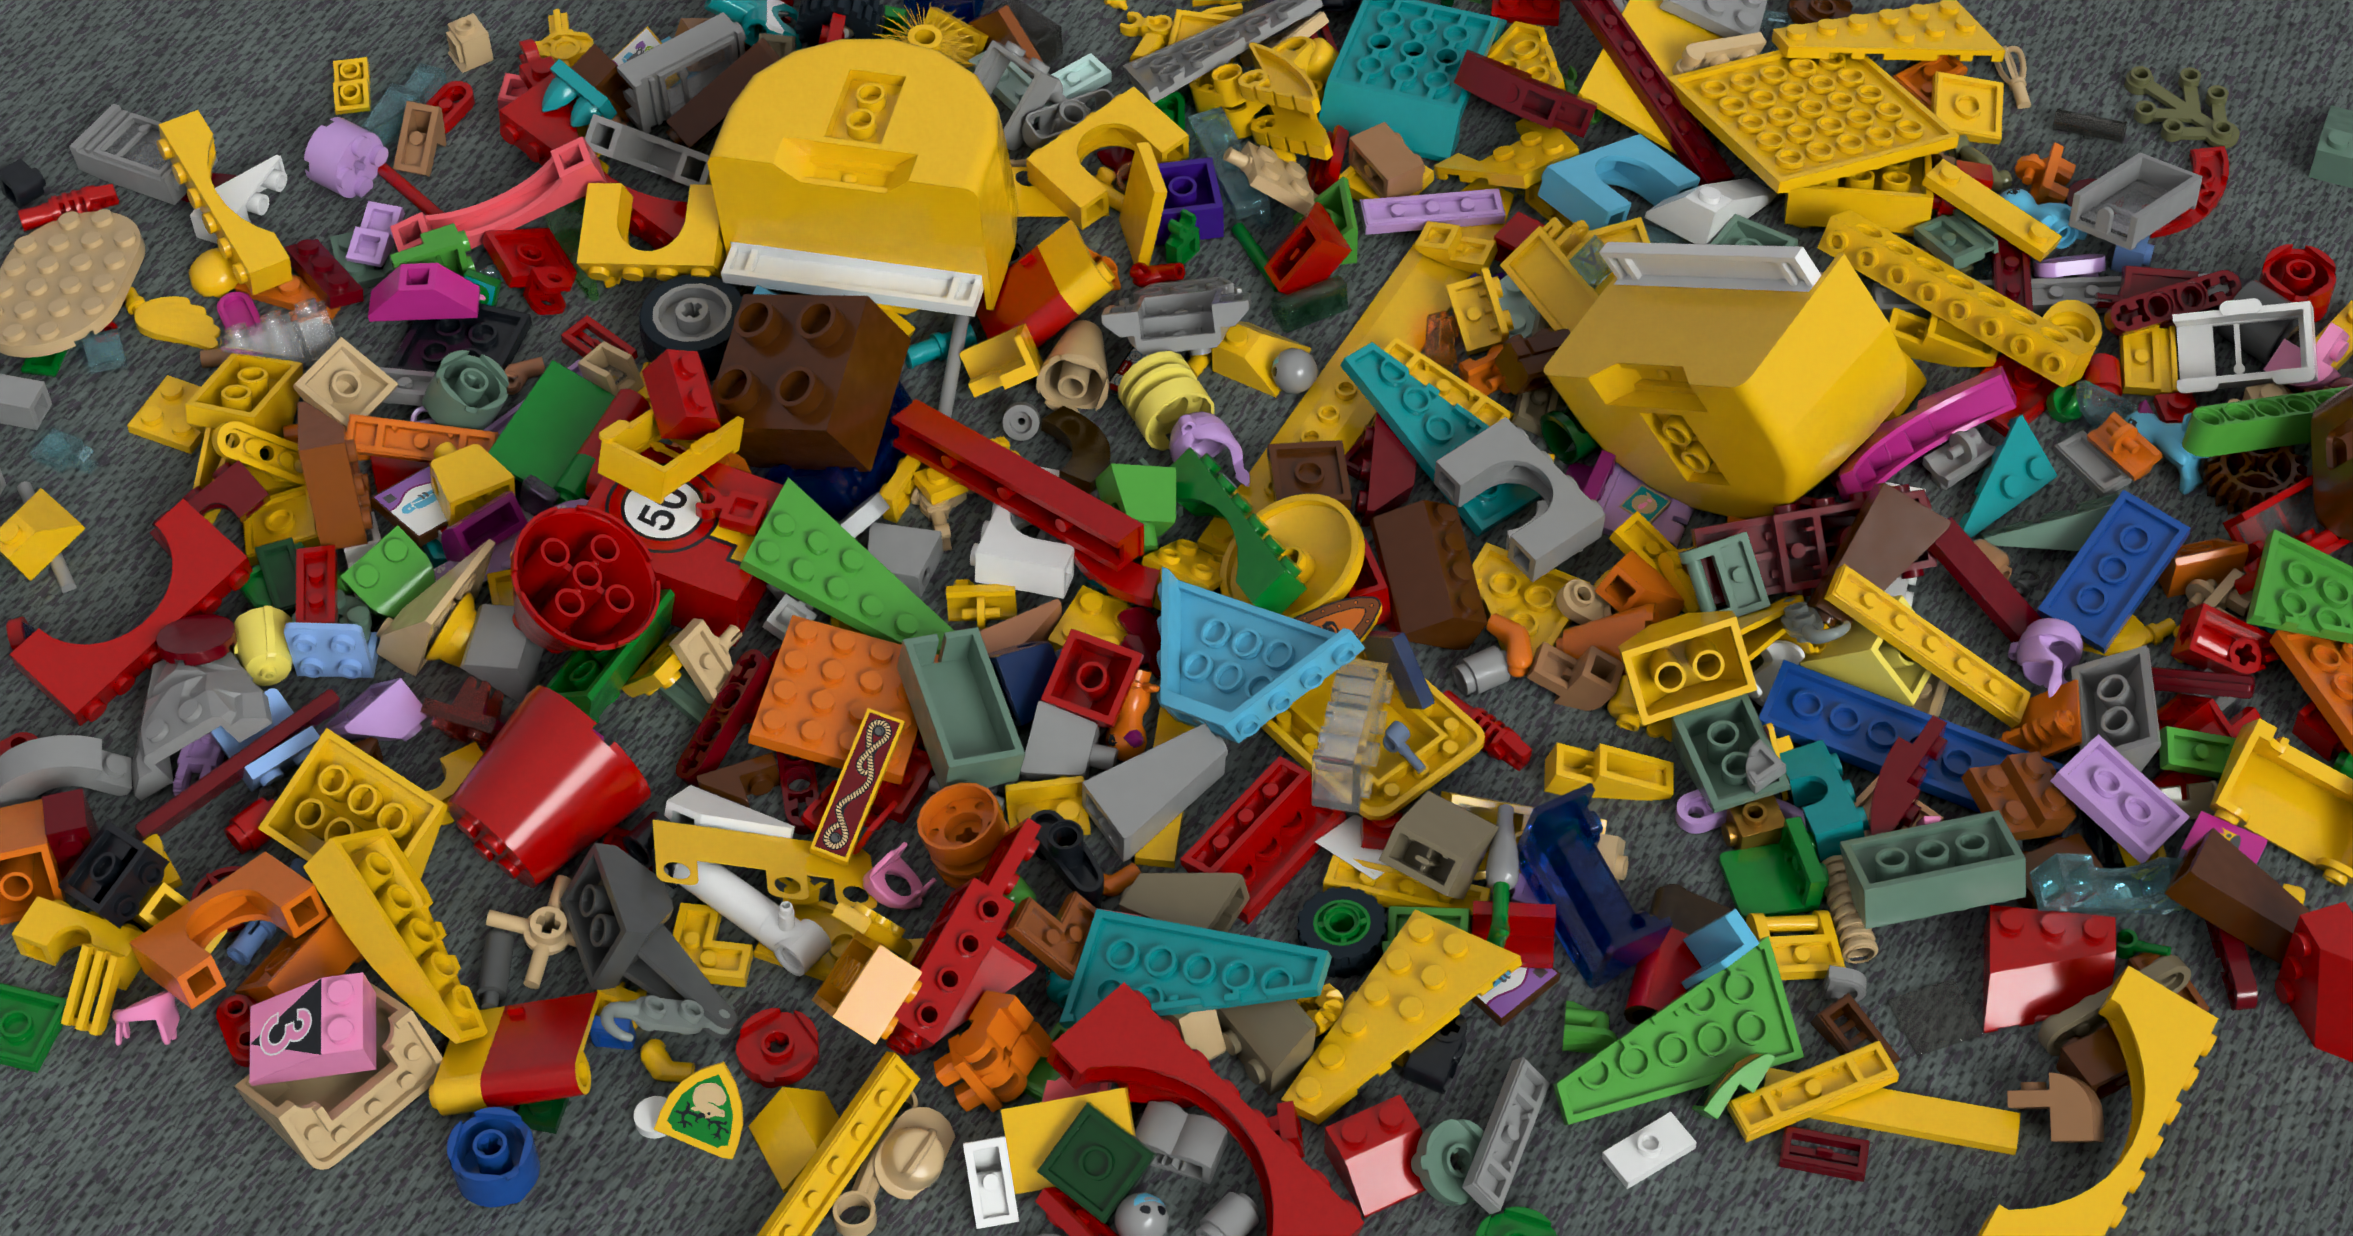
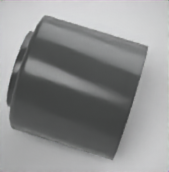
(2262, 338)

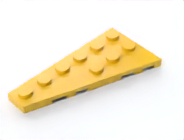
(1897, 34)
(1400, 1005)

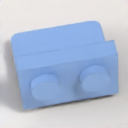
(331, 650)
(275, 762)

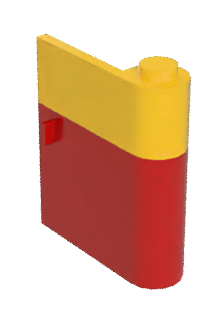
(1048, 287)

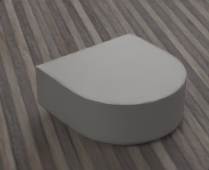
(1841, 981)

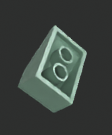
(2335, 149)
(1715, 750)

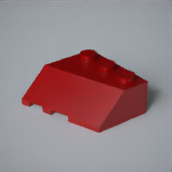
(2042, 963)
(2319, 978)

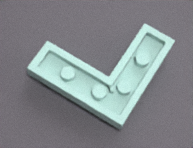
(1077, 79)

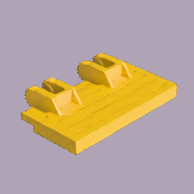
(1548, 279)

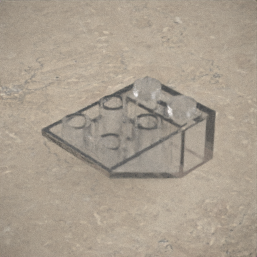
(291, 336)

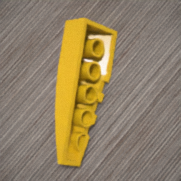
(390, 923)

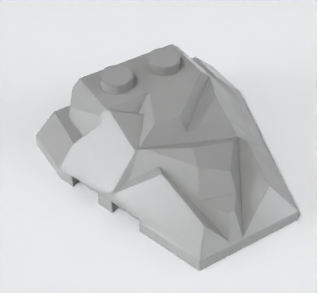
(1179, 315)
(187, 704)

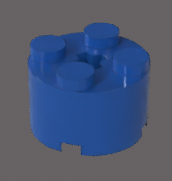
(493, 1157)

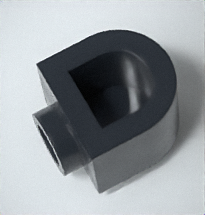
(21, 183)

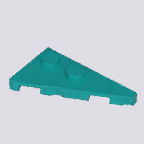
(2014, 475)

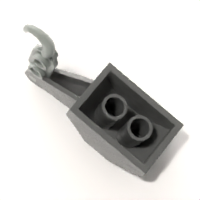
(620, 933)

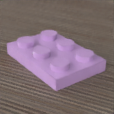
(2120, 799)

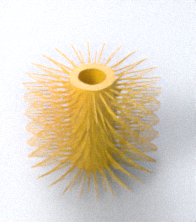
(931, 37)

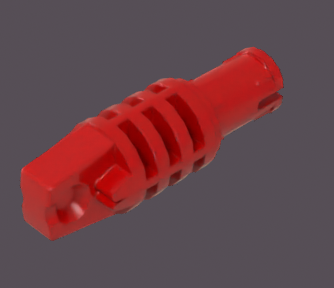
(83, 200)
(1500, 741)

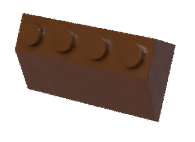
(1429, 575)

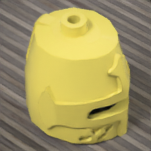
(262, 645)

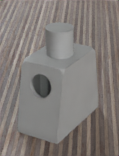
(907, 553)
(1063, 746)

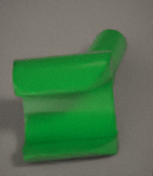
(2134, 945)

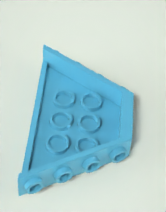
(1236, 660)

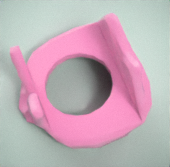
(893, 864)
(156, 1007)

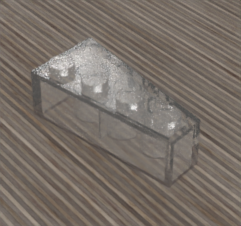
(1349, 736)

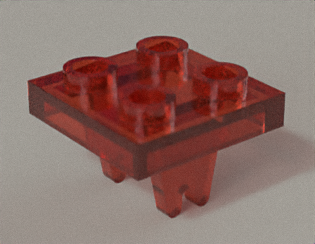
(470, 714)

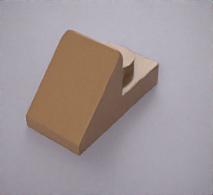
(419, 137)

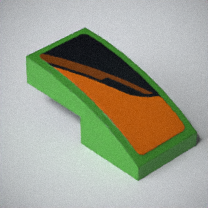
(1743, 1076)

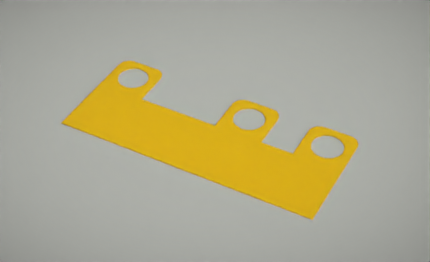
(774, 854)

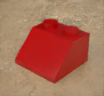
(681, 396)
(1092, 678)
(1375, 1154)

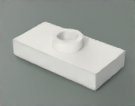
(1649, 1150)

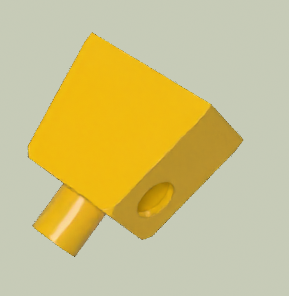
(466, 479)

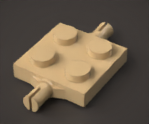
(1274, 176)

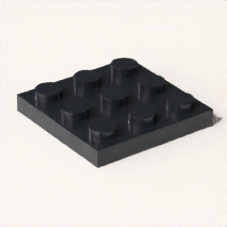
(494, 334)

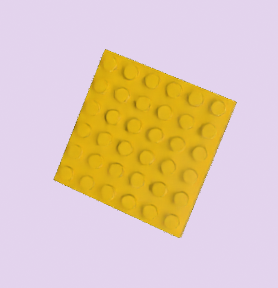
(1811, 117)

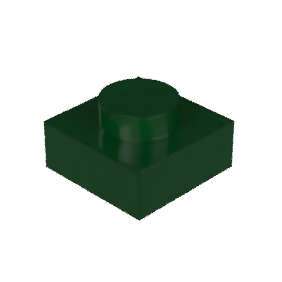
(544, 1115)

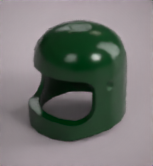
(1561, 430)

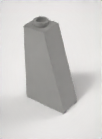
(1153, 788)

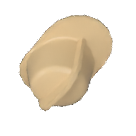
(913, 1152)

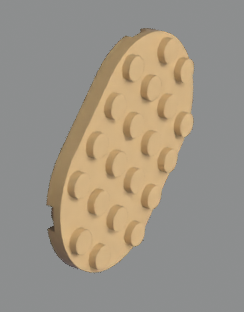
(66, 281)

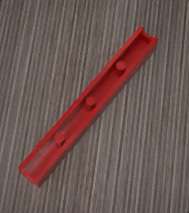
(1019, 486)

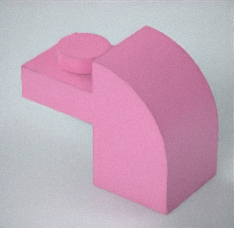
(2329, 348)

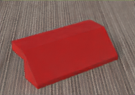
(1265, 834)

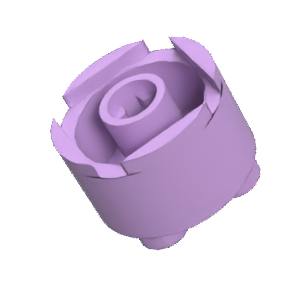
(344, 158)

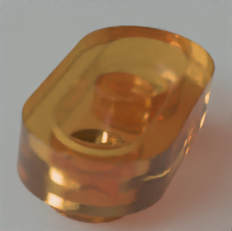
(1440, 339)

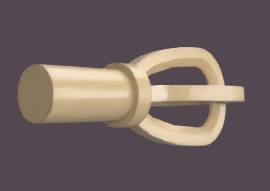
(2017, 83)

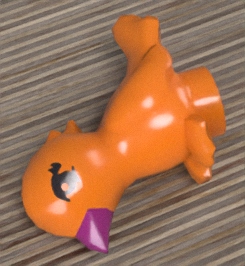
(1129, 731)

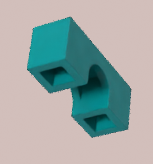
(1817, 779)

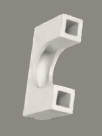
(1020, 560)

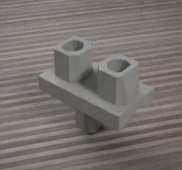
(1958, 458)

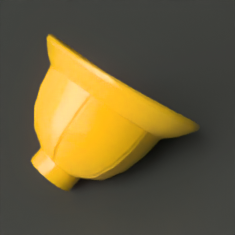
(455, 633)

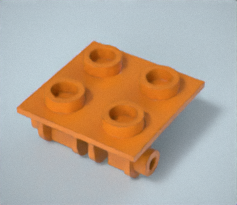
(2049, 722)

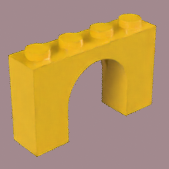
(1123, 123)
(606, 247)

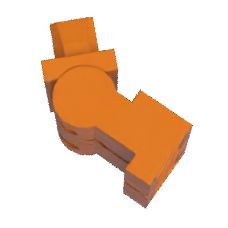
(993, 1053)

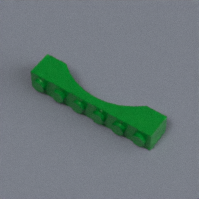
(1262, 571)

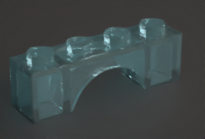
(2076, 885)

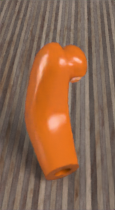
(1517, 643)

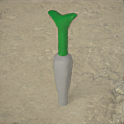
(1502, 873)

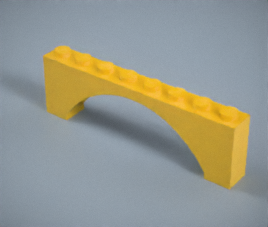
(2160, 1045)

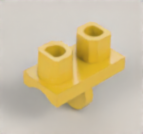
(980, 602)

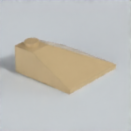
(417, 625)

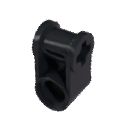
(1438, 1056)

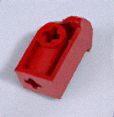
(2222, 642)

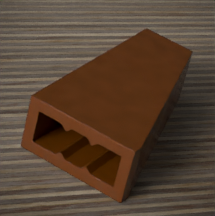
(712, 103)
(1880, 544)
(2235, 895)

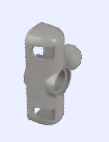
(1061, 115)

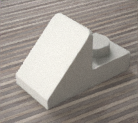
(990, 1182)

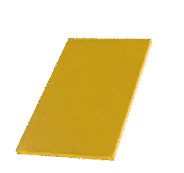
(1665, 39)

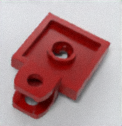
(532, 261)

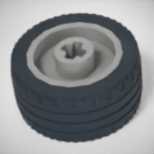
(690, 316)

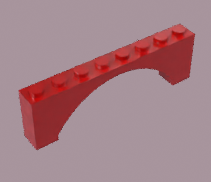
(539, 132)
(1133, 1045)

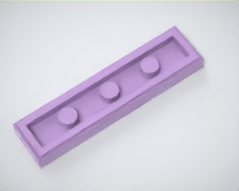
(1414, 211)

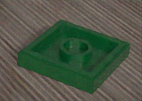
(1097, 1162)

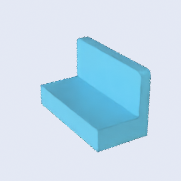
(1719, 945)

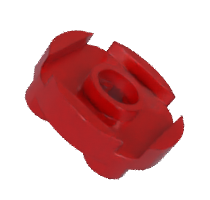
(777, 1068)

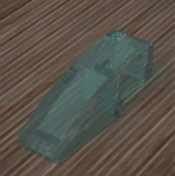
(389, 112)

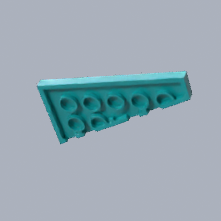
(1430, 430)
(1188, 967)

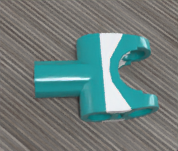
(757, 17)

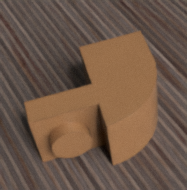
(1580, 682)
(2073, 1107)

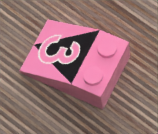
(314, 1031)

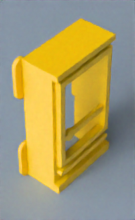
(625, 441)

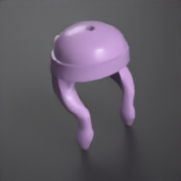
(1207, 434)
(2047, 651)

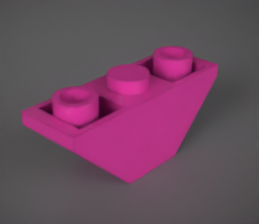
(423, 293)

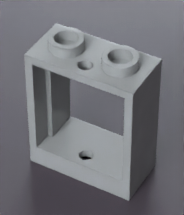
(991, 70)

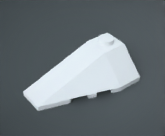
(1706, 209)

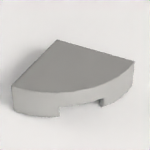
(1762, 766)

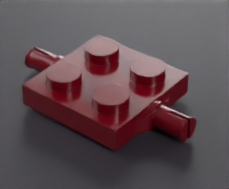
(2140, 280)

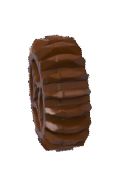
(2253, 476)

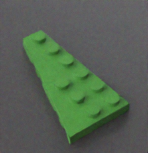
(827, 568)
(2302, 590)
(1688, 1041)

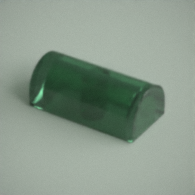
(1310, 304)

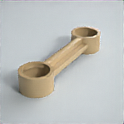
(864, 1189)

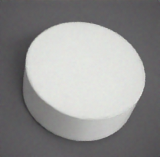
(646, 1116)

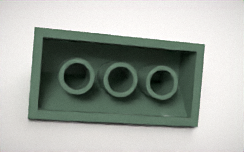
(1934, 869)

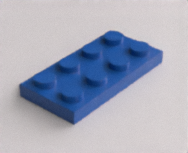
(2114, 570)

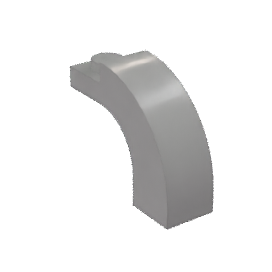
(61, 762)

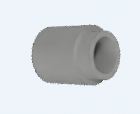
(1481, 671)
(1230, 1217)

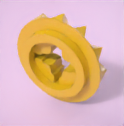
(1330, 1008)

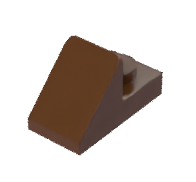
(741, 779)

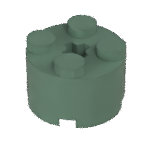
(466, 391)

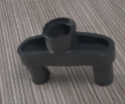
(1072, 863)

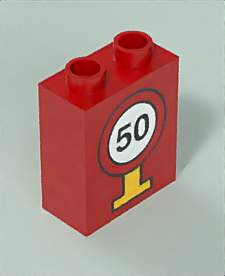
(692, 552)

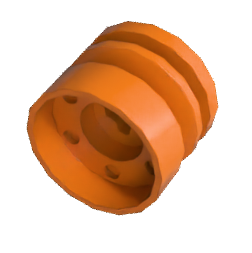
(961, 830)

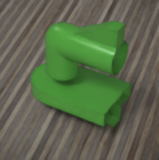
(1586, 1029)

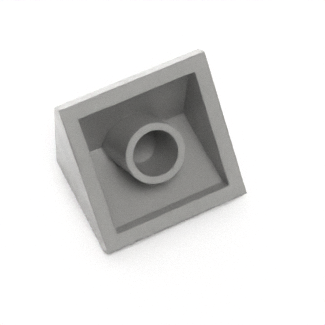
(501, 652)

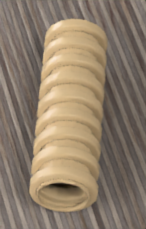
(1846, 920)

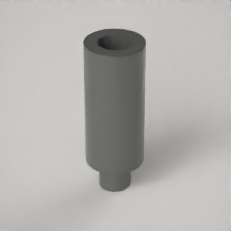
(495, 968)

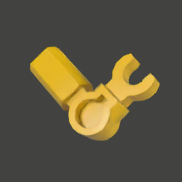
(1154, 32)

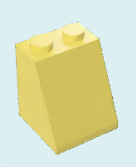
(1871, 664)

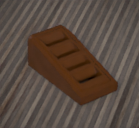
(1847, 1006)

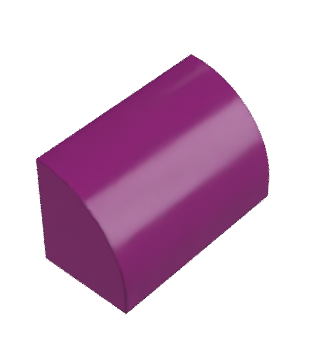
(492, 521)

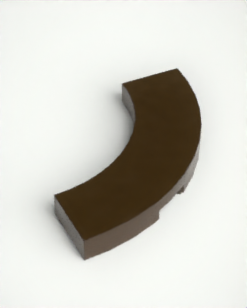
(1087, 443)

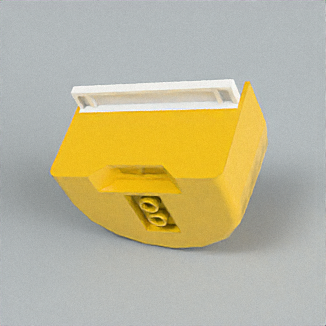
(867, 179)
(1730, 371)

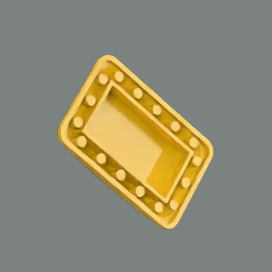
(1438, 736)

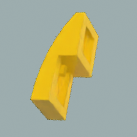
(1448, 246)

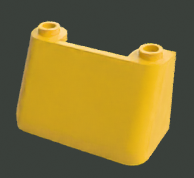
(2288, 800)

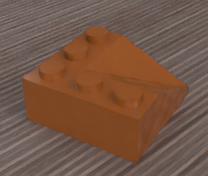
(333, 480)

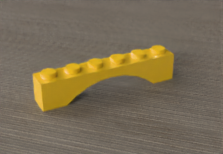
(255, 252)

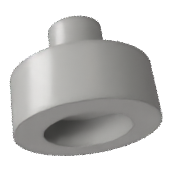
(1019, 429)

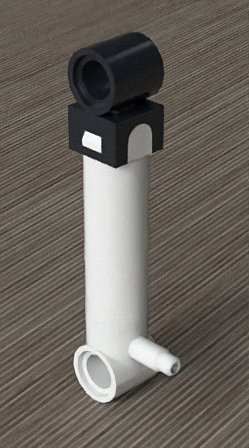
(793, 941)

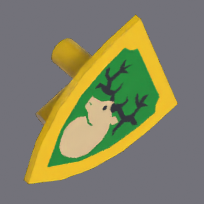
(705, 1111)

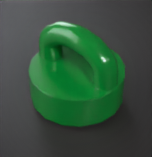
(2063, 404)

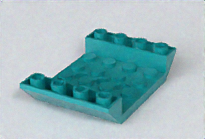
(1403, 90)

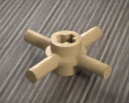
(542, 944)

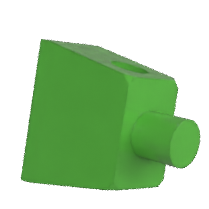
(1143, 494)

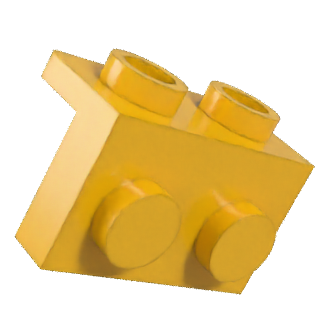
(1479, 312)

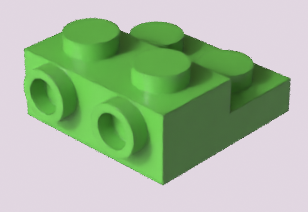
(439, 246)

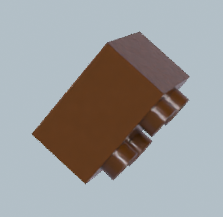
(810, 379)

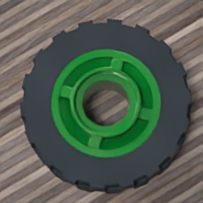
(1347, 911)

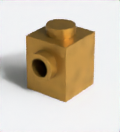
(1753, 824)

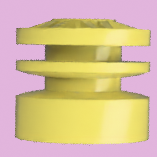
(1159, 393)

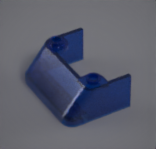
(1592, 912)

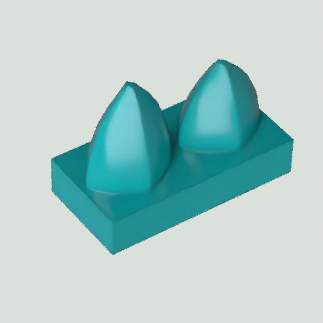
(568, 86)

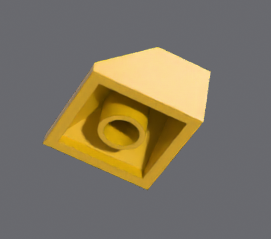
(1248, 356)
(37, 534)

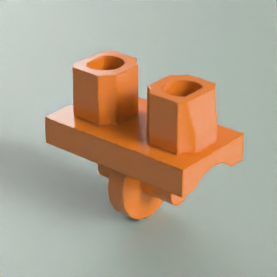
(2044, 172)
(1484, 373)
(2125, 446)

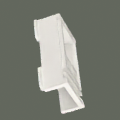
(2197, 347)

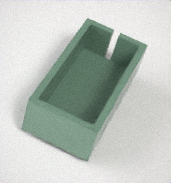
(960, 709)

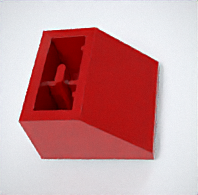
(1307, 252)

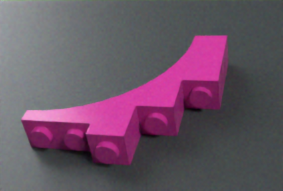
(1921, 430)

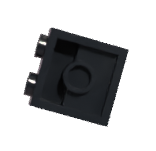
(114, 874)

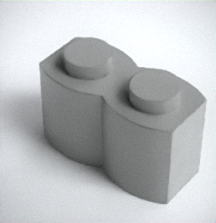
(1183, 1141)

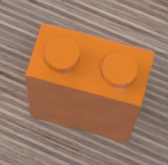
(25, 861)

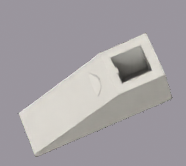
(244, 194)
(706, 809)

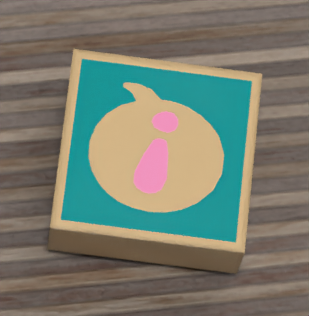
(1646, 502)

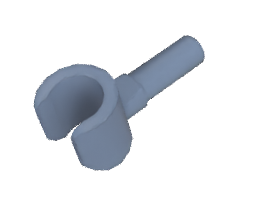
(1395, 740)

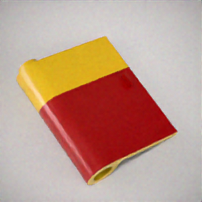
(524, 1058)

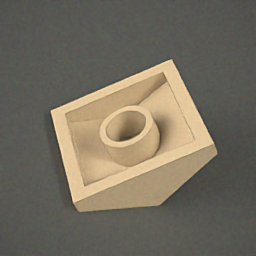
(344, 383)

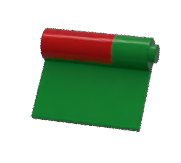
(559, 429)

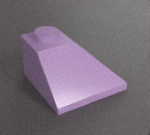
(381, 712)

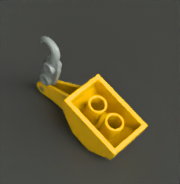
(1706, 658)

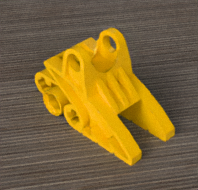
(1282, 86)

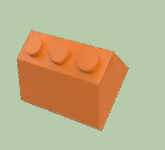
(295, 962)

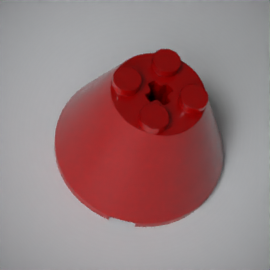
(581, 581)

